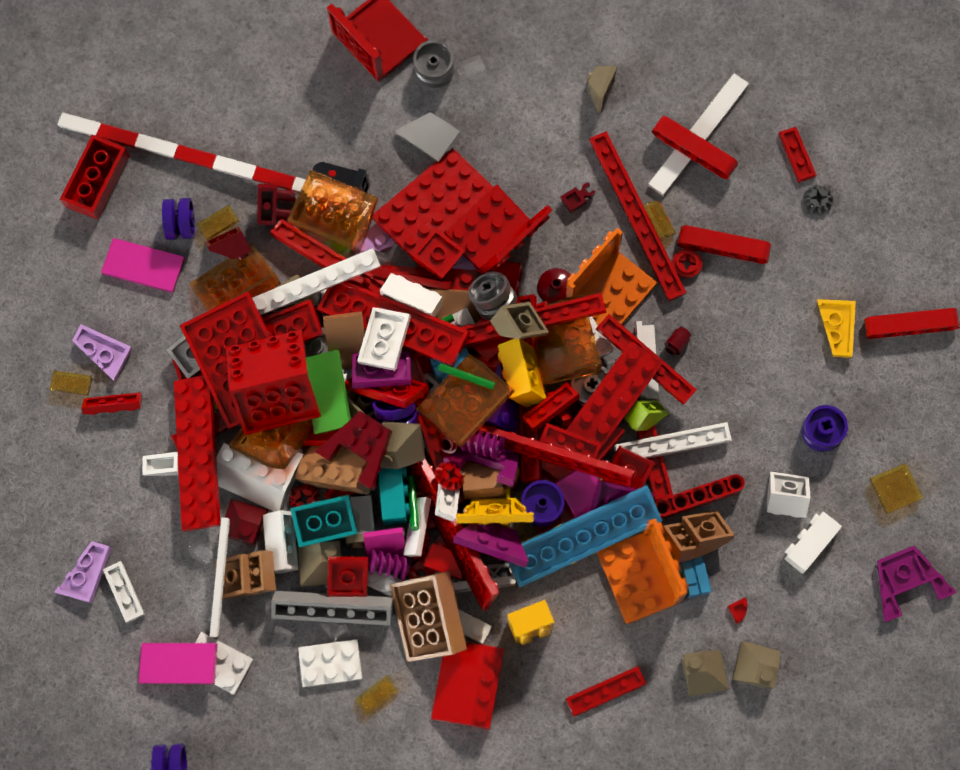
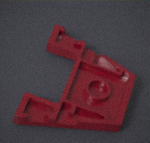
(364, 438)

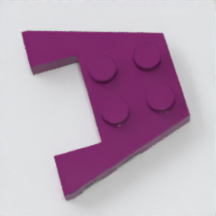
(506, 463)
(904, 572)

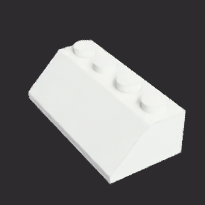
(252, 479)

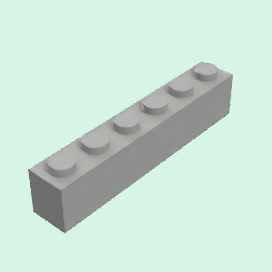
(331, 609)

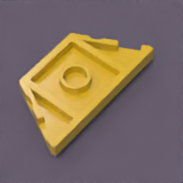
(495, 511)

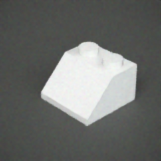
(788, 495)

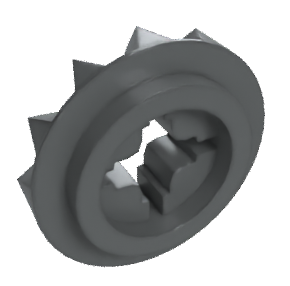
(813, 205)

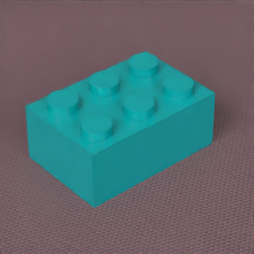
(394, 496)
(324, 520)

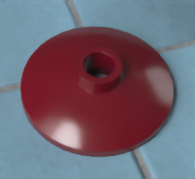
(546, 288)

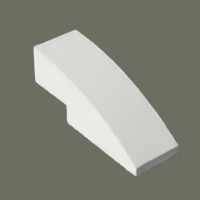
(160, 464)

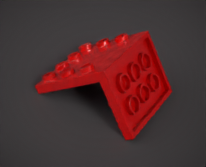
(376, 35)
(494, 229)
(271, 382)

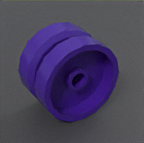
(178, 218)
(392, 413)
(829, 418)
(543, 491)
(168, 759)

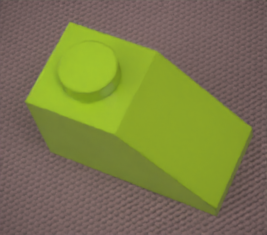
(645, 414)

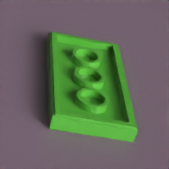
(330, 391)

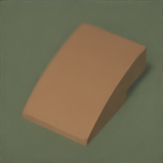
(454, 301)
(345, 334)
(480, 481)
(697, 535)
(249, 575)

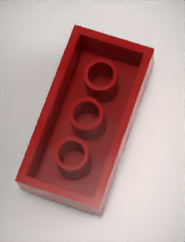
(94, 177)

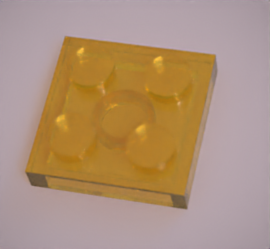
(896, 488)

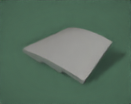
(429, 135)

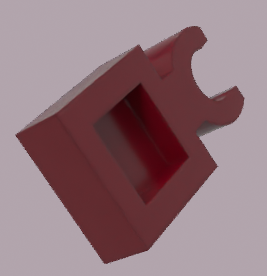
(575, 199)

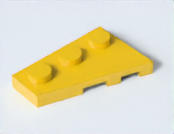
(839, 321)

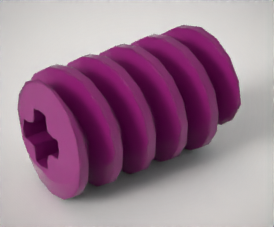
(485, 445)
(389, 564)

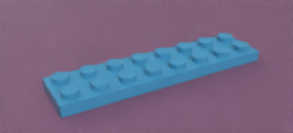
(586, 535)

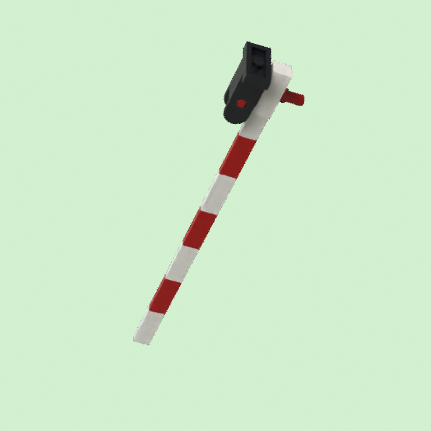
(356, 179)

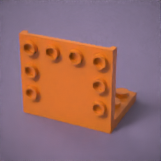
(614, 276)
(643, 573)

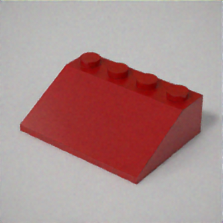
(468, 686)

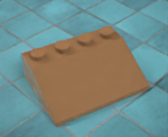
(337, 475)
(428, 617)

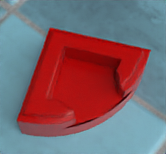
(738, 610)

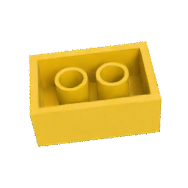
(521, 372)
(530, 622)

